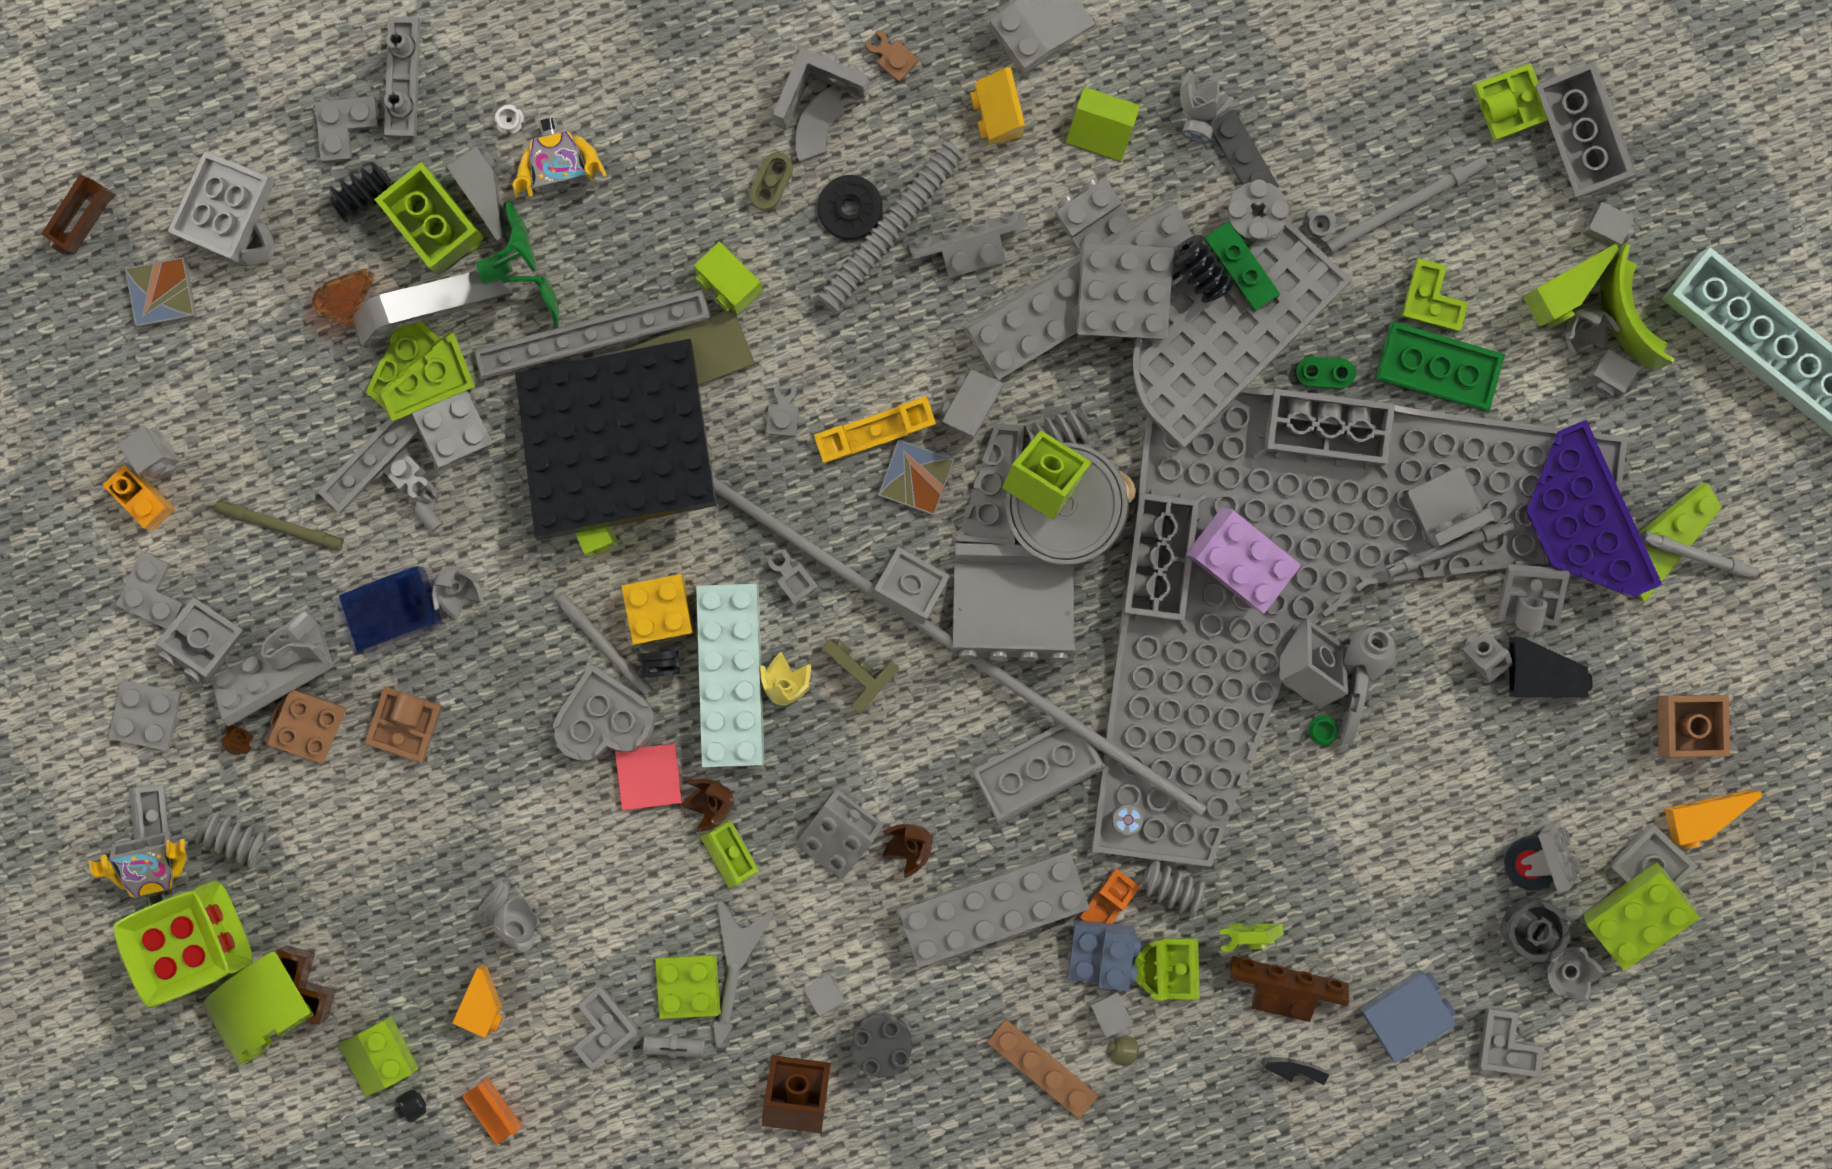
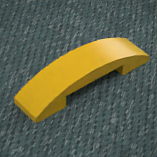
(875, 430)

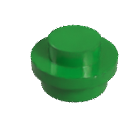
(1323, 730)

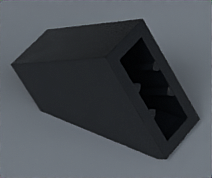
(1544, 672)

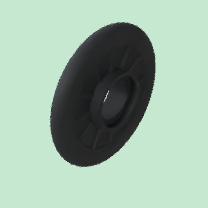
(849, 226)

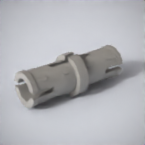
(674, 1046)

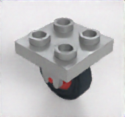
(1540, 860)

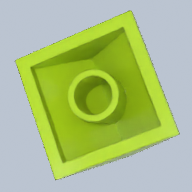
(1102, 124)

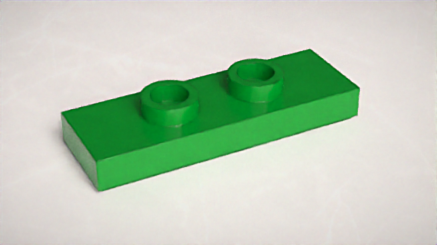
(1242, 266)

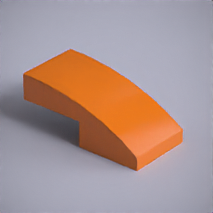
(1110, 898)

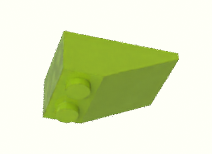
(1558, 297)

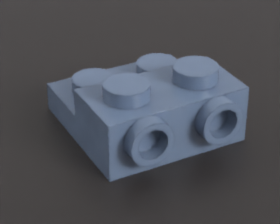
(1104, 954)

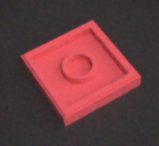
(649, 776)

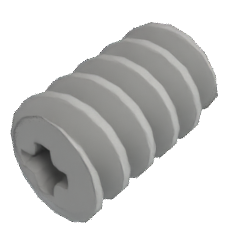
(1064, 430)
(232, 840)
(1173, 888)

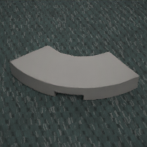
(816, 122)
(1354, 705)

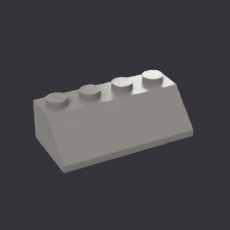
(1586, 130)

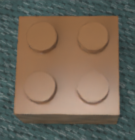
(1693, 725)

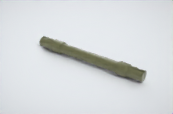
(244, 514)

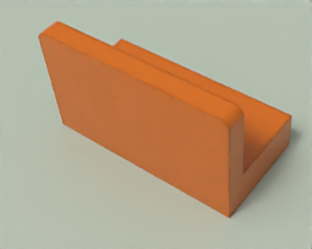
(492, 1111)

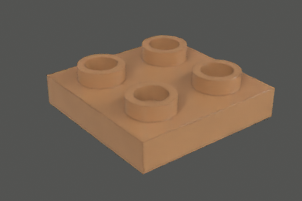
(403, 724)
(305, 725)

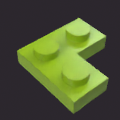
(1424, 300)

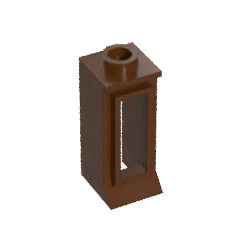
(68, 209)

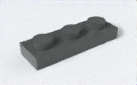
(1240, 150)

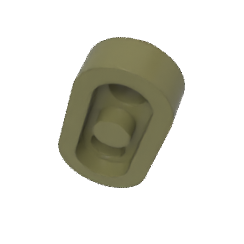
(769, 181)

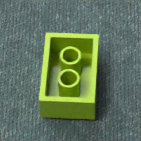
(429, 218)
(1641, 916)

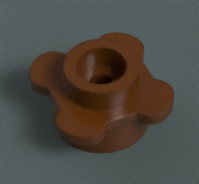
(236, 740)

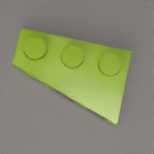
(404, 348)
(428, 380)

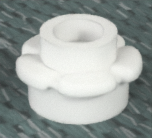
(501, 119)

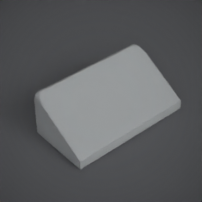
(148, 810)

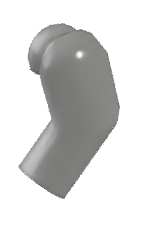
(425, 509)

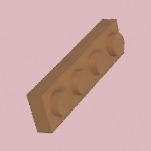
(1042, 1068)

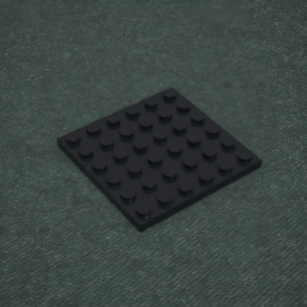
(614, 439)

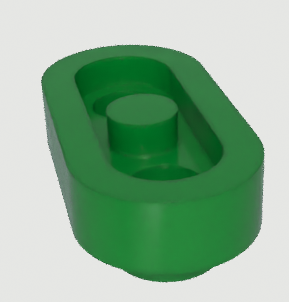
(1325, 372)

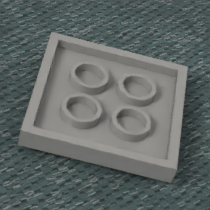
(221, 206)
(1124, 290)

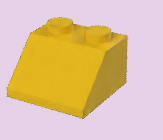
(998, 107)

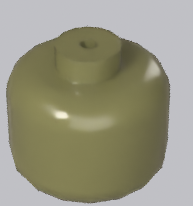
(1123, 1050)

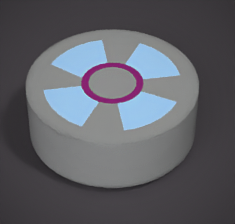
(1197, 131)
(1127, 819)

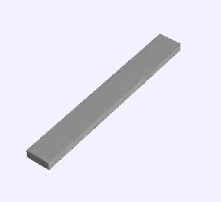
(592, 334)

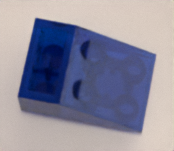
(390, 608)

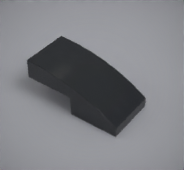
(1289, 1067)

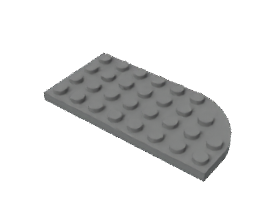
(1222, 343)

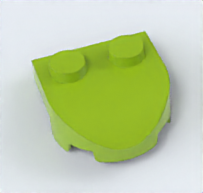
(1170, 969)

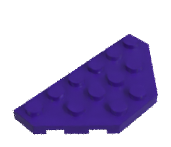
(1585, 519)

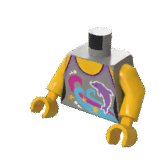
(555, 160)
(143, 866)

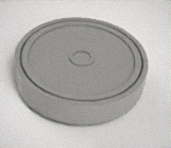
(1087, 522)

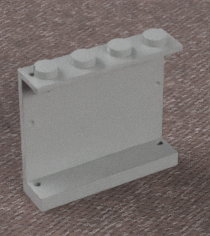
(1011, 604)

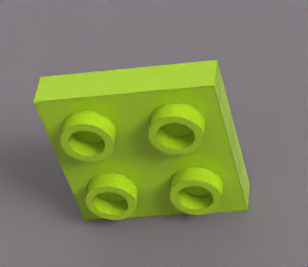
(1511, 102)

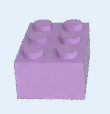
(1243, 559)

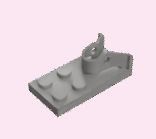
(274, 670)

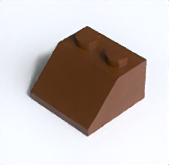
(796, 1094)

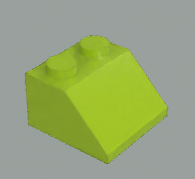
(1046, 474)
(378, 1056)

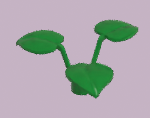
(499, 265)

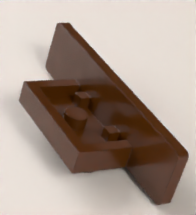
(1287, 990)

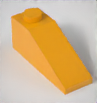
(1705, 818)

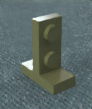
(861, 671)

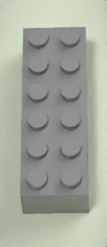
(993, 908)

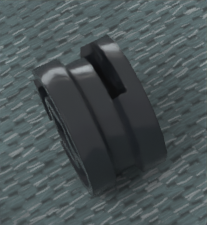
(658, 660)

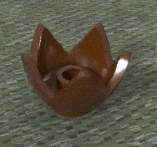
(711, 800)
(909, 843)

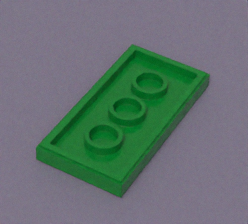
(1439, 366)

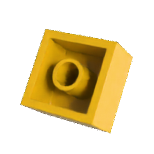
(658, 609)

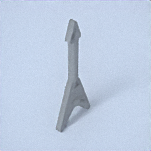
(738, 946)

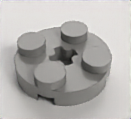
(1258, 194)

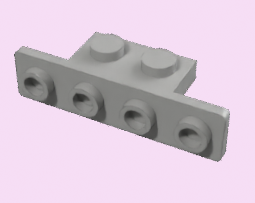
(970, 246)

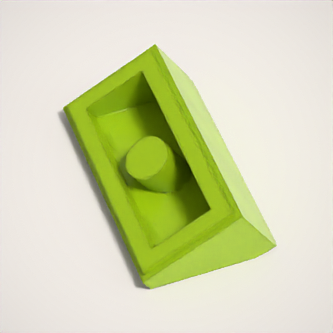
(729, 854)

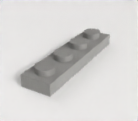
(368, 462)

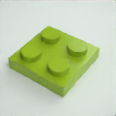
(688, 986)

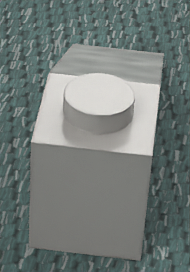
(481, 185)

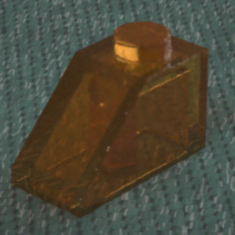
(343, 296)

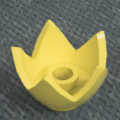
(783, 684)

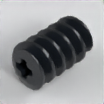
(359, 191)
(1204, 269)

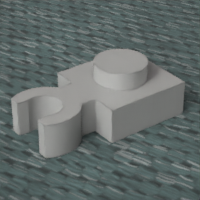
(782, 416)
(408, 475)
(795, 580)

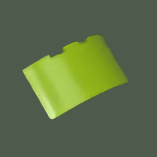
(1619, 303)
(255, 1007)

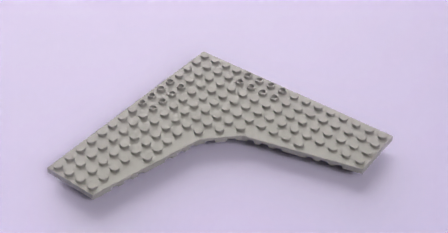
(1330, 492)

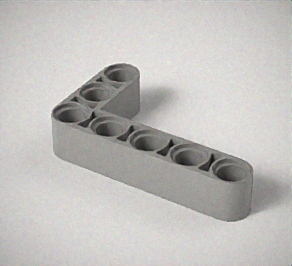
(388, 311)

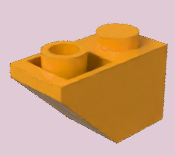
(139, 498)

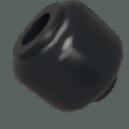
(410, 1105)

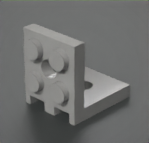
(823, 68)

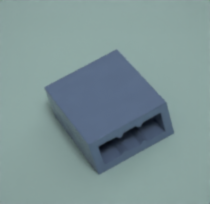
(1409, 1015)

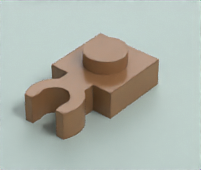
(895, 59)

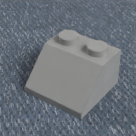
(971, 404)
(1314, 665)

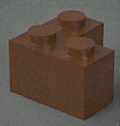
(298, 965)

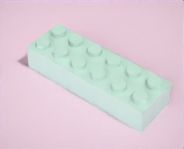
(730, 675)

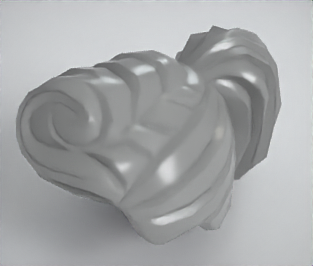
(511, 919)

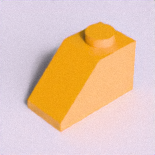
(480, 1005)

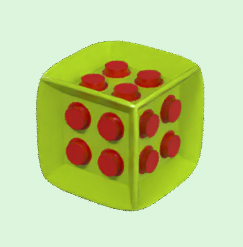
(182, 944)

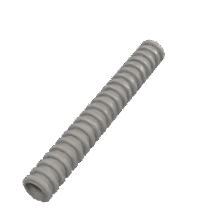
(892, 224)

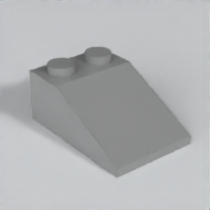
(1038, 29)

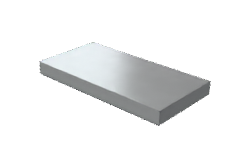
(1036, 771)

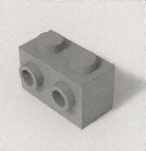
(148, 453)

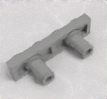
(402, 77)

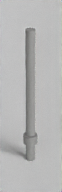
(1456, 177)

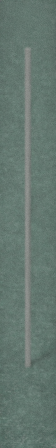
(980, 662)

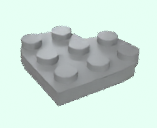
(602, 716)

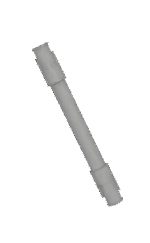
(1484, 534)
(1669, 545)
(577, 616)

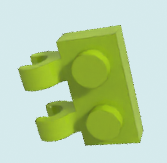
(1255, 935)

